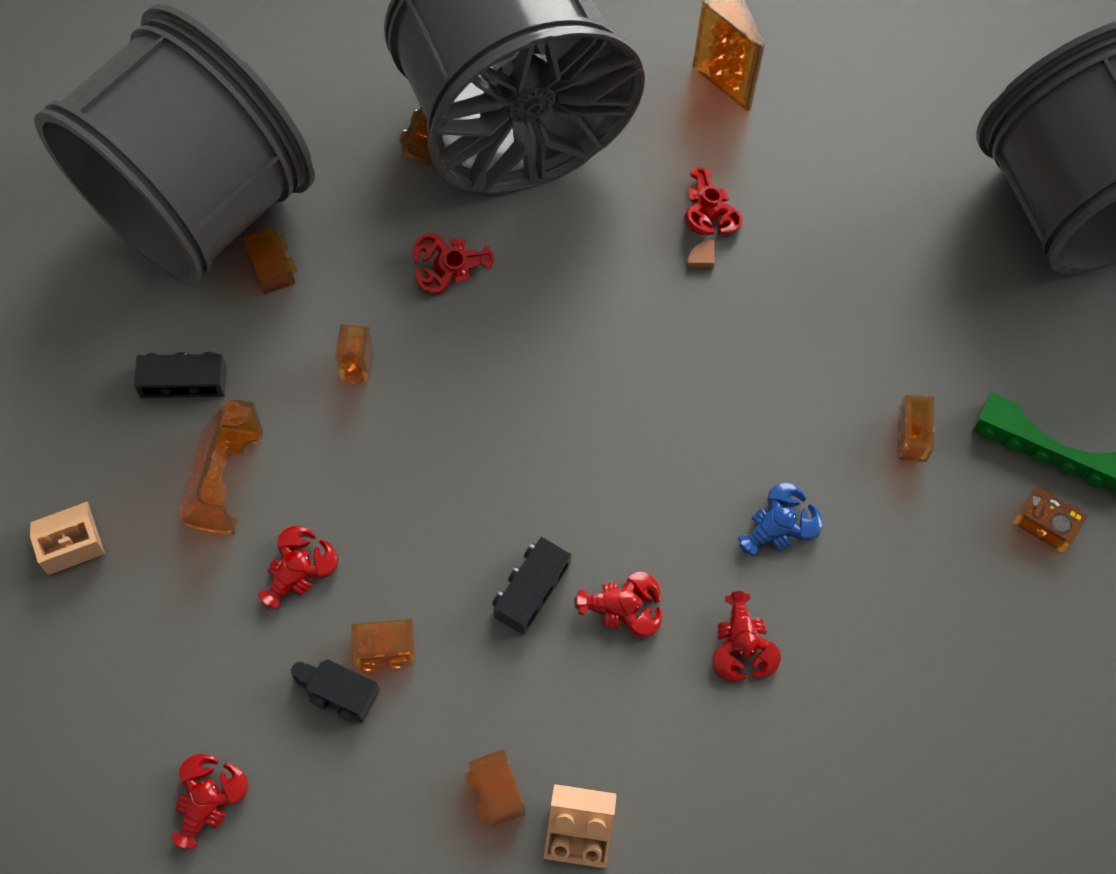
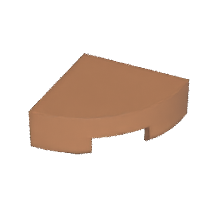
(702, 255)

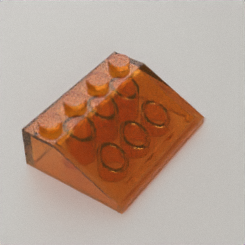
(729, 49)

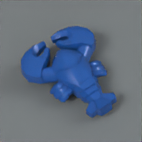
(782, 521)

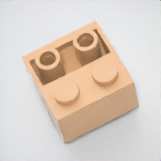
(65, 538)
(580, 826)

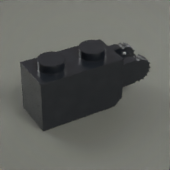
(337, 688)

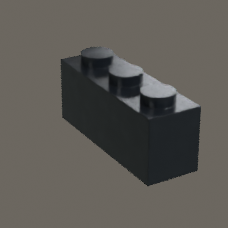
(180, 375)
(531, 585)

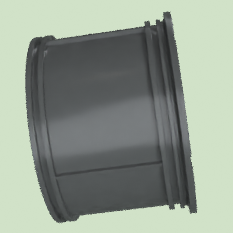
(528, 114)
(176, 144)
(1058, 149)

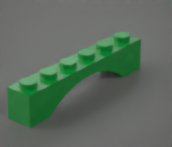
(1007, 424)

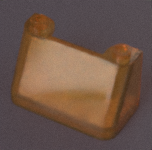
(205, 495)

